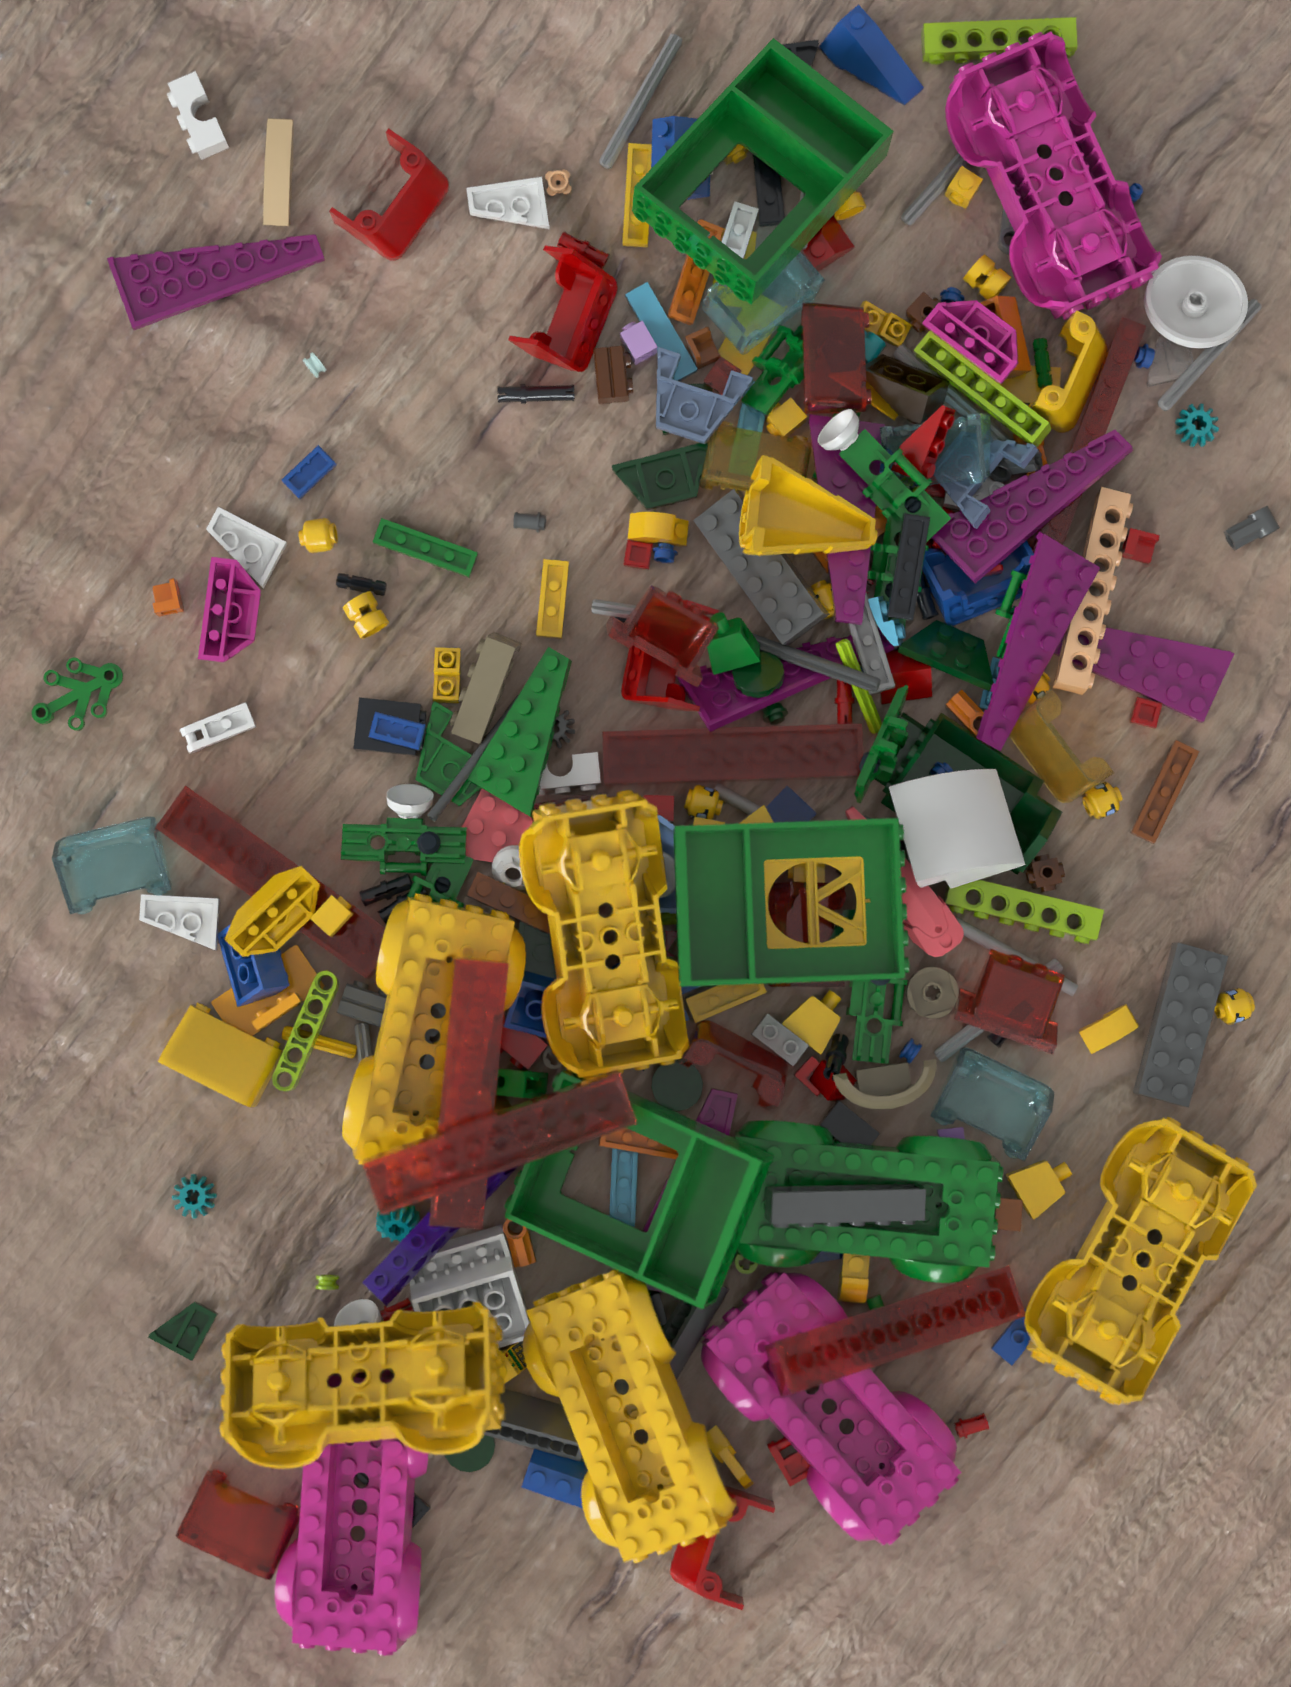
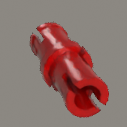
(584, 248)
(844, 702)

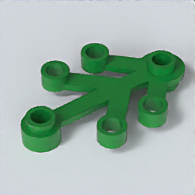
(80, 691)

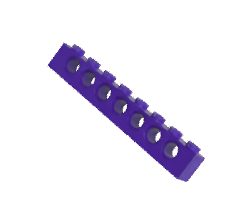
(416, 1251)

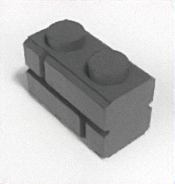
(362, 1003)

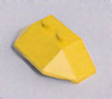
(274, 913)

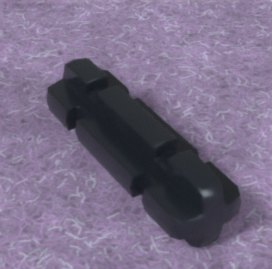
(361, 584)

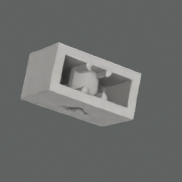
(779, 1039)

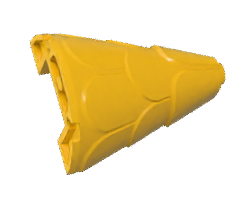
(798, 516)

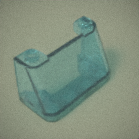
(964, 454)
(111, 863)
(994, 1101)

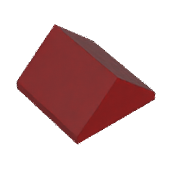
(910, 673)

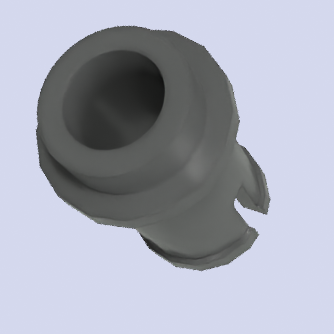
(530, 521)

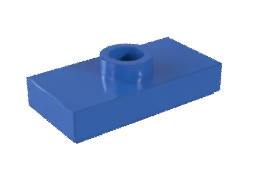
(309, 472)
(397, 731)
(1012, 1341)

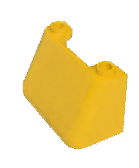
(1064, 405)
(221, 1056)

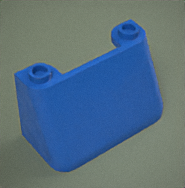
(961, 597)

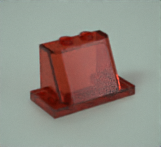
(667, 631)
(1013, 1001)

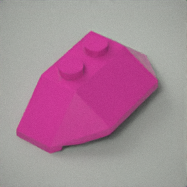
(976, 335)
(229, 611)

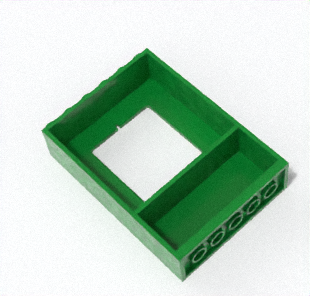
(794, 126)
(695, 1220)

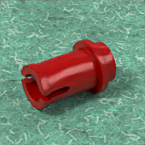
(388, 1312)
(971, 1425)

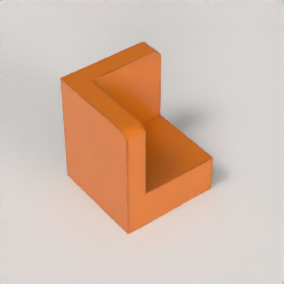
(167, 598)

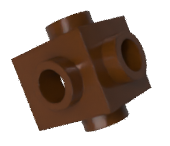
(918, 309)
(1035, 873)

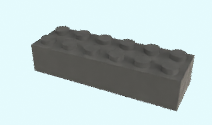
(768, 580)
(1180, 1024)

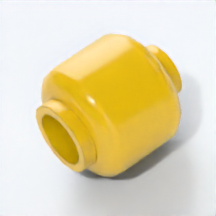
(318, 535)

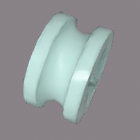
(314, 365)

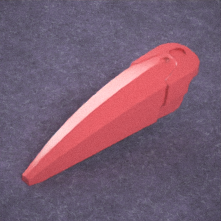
(928, 917)

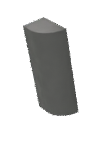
(687, 1327)
(536, 1425)

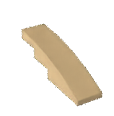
(278, 172)

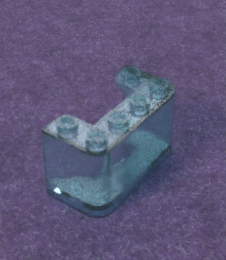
(750, 324)

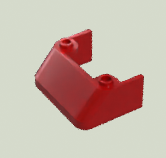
(409, 211)
(578, 316)
(652, 681)
(690, 1561)

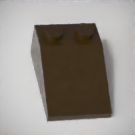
(907, 388)

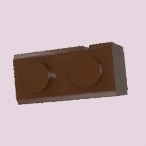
(612, 374)

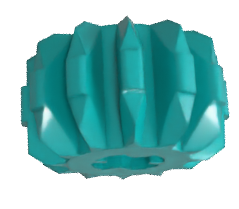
(1204, 421)
(185, 1193)
(397, 1223)

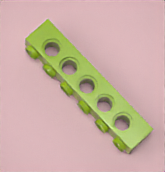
(984, 32)
(982, 389)
(1089, 917)

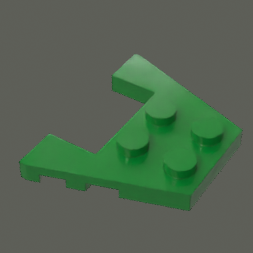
(441, 759)

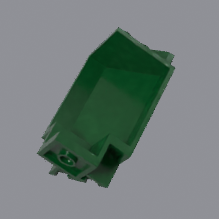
(951, 743)

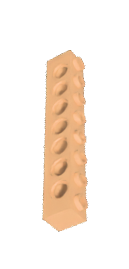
(1067, 676)

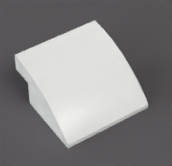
(956, 827)
(470, 1271)

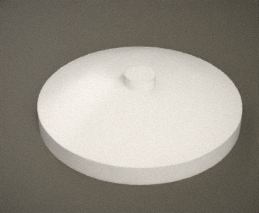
(1196, 301)

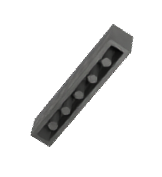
(844, 1204)

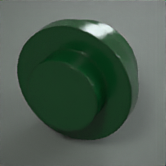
(774, 713)

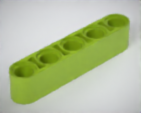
(296, 1041)

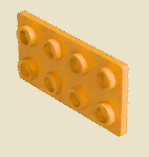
(262, 1013)

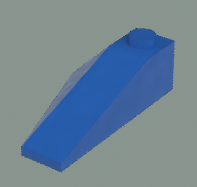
(864, 51)

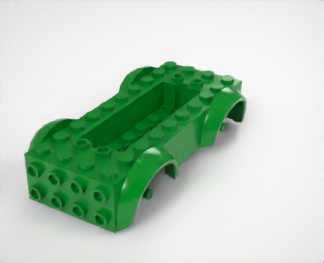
(958, 1204)

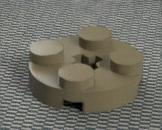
(939, 979)

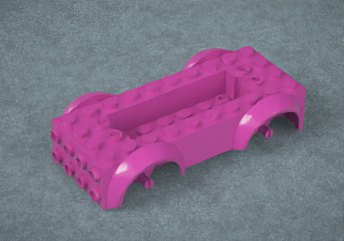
(1058, 252)
(866, 1478)
(348, 1589)

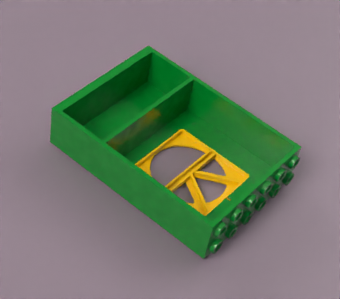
(725, 890)

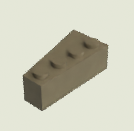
(484, 687)

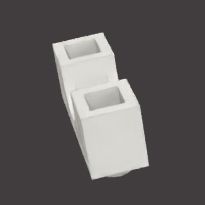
(189, 96)
(584, 774)

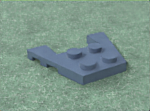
(689, 409)
(962, 491)

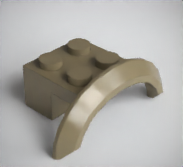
(886, 1085)

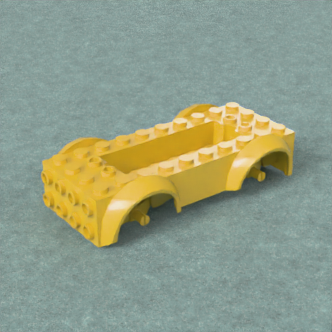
(570, 866)
(390, 1093)
(1082, 1312)
(437, 1404)
(633, 1492)

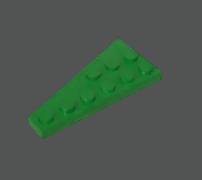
(521, 745)

